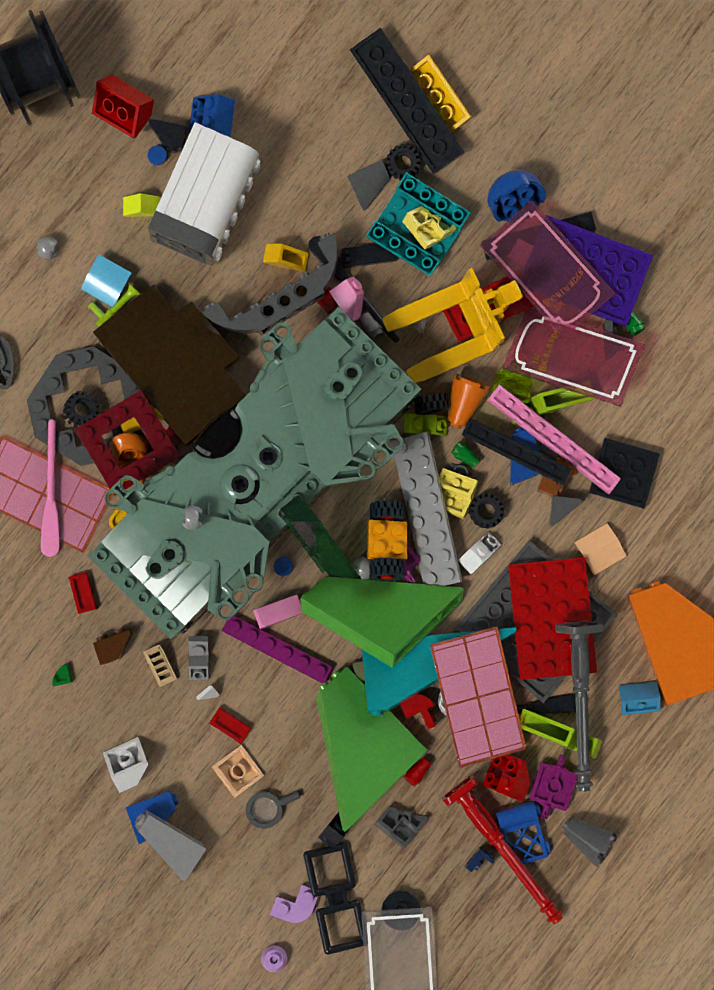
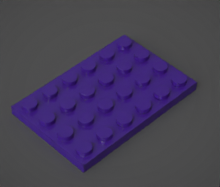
(616, 263)

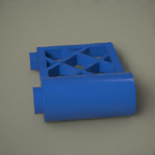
(522, 817)

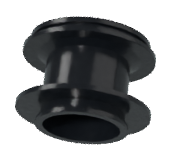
(34, 68)

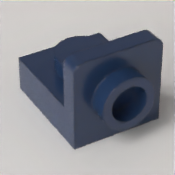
(476, 860)

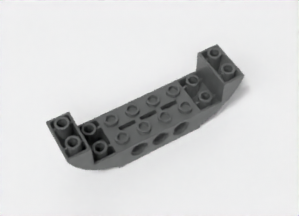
(255, 320)

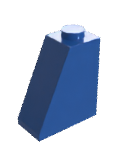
(518, 472)
(161, 806)

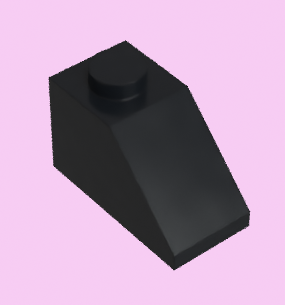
(170, 135)

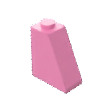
(278, 612)

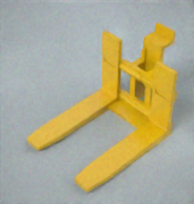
(476, 312)

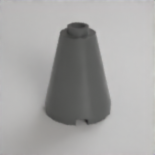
(590, 839)

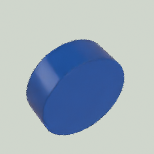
(157, 155)
(283, 566)

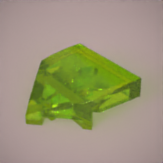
(513, 382)

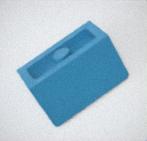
(639, 698)

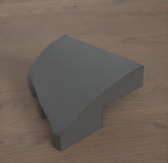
(400, 825)

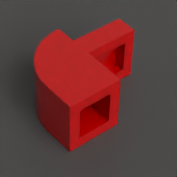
(419, 704)

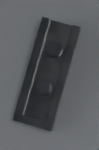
(366, 256)

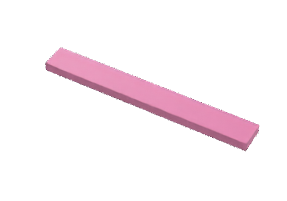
(554, 439)

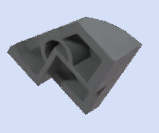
(369, 182)

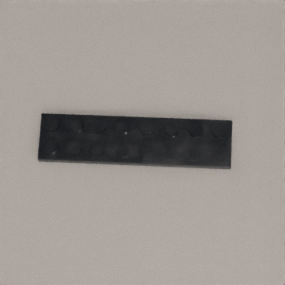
(407, 101)

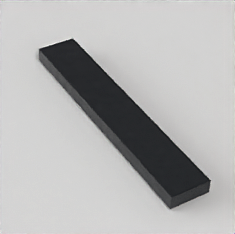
(517, 452)

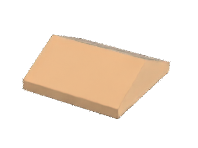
(600, 549)
(237, 771)

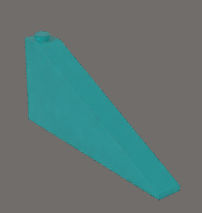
(391, 686)

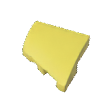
(427, 227)

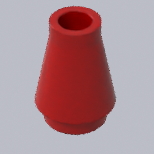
(417, 772)

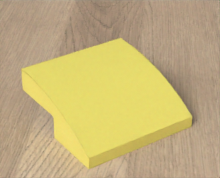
(457, 492)

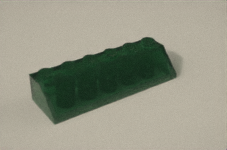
(316, 539)

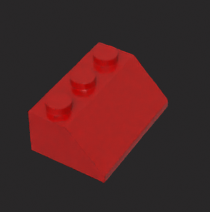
(122, 105)

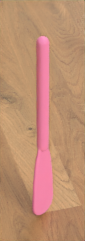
(50, 524)

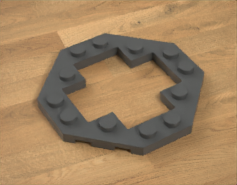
(52, 384)

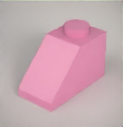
(349, 297)

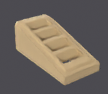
(159, 648)

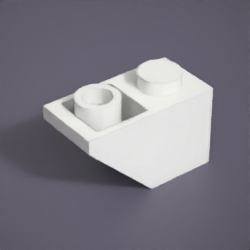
(479, 552)

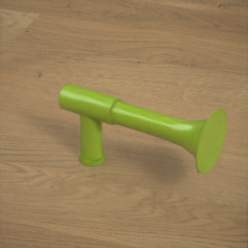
(131, 292)

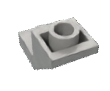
(198, 658)

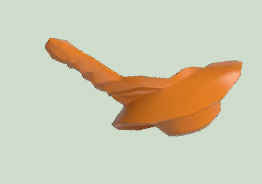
(128, 448)

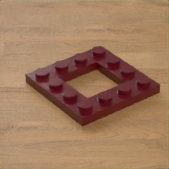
(138, 407)

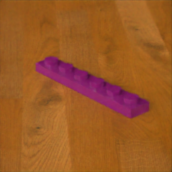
(277, 649)

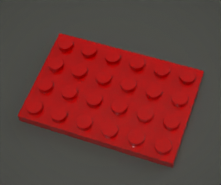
(546, 596)

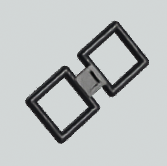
(335, 897)

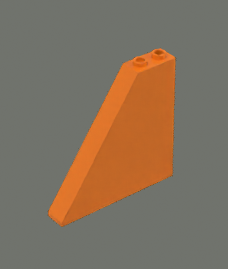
(676, 641)

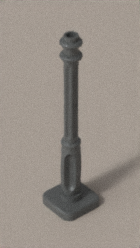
(579, 633)

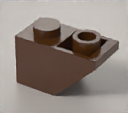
(111, 648)

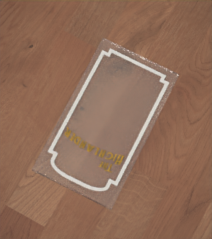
(399, 949)

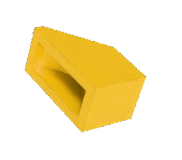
(285, 257)

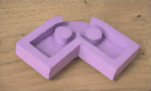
(296, 911)

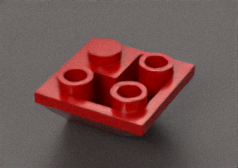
(508, 776)

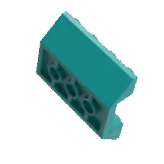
(395, 236)

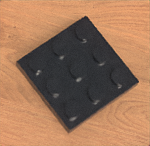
(633, 466)

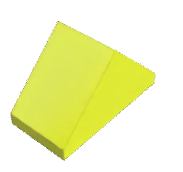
(140, 205)

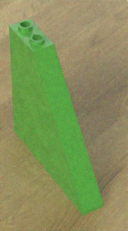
(378, 615)
(362, 749)

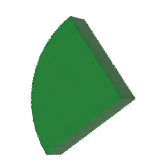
(62, 676)

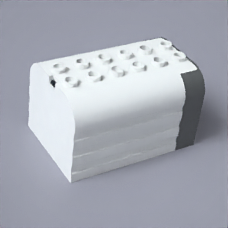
(204, 195)

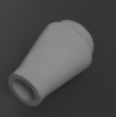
(371, 327)

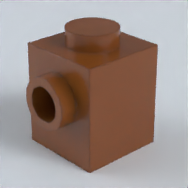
(549, 487)

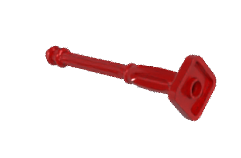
(488, 828)

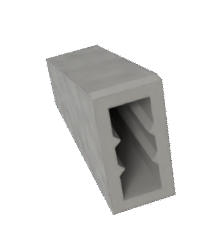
(173, 845)

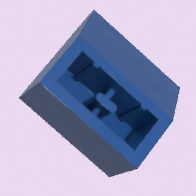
(213, 112)

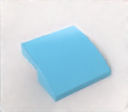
(106, 280)

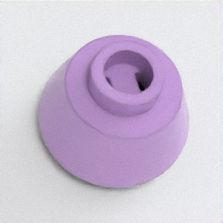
(278, 954)

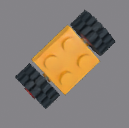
(387, 541)

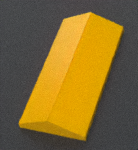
(440, 93)

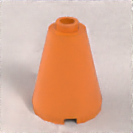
(465, 399)

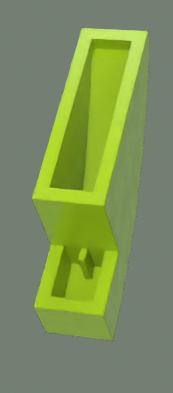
(555, 401)
(556, 732)

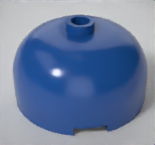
(509, 188)

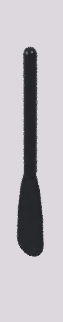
(342, 274)
(555, 704)

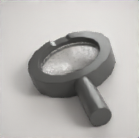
(266, 809)

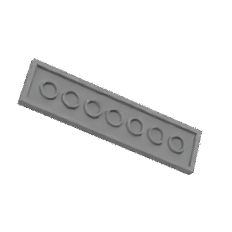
(427, 511)

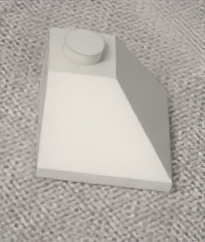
(126, 764)

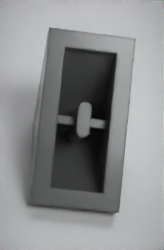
(561, 507)

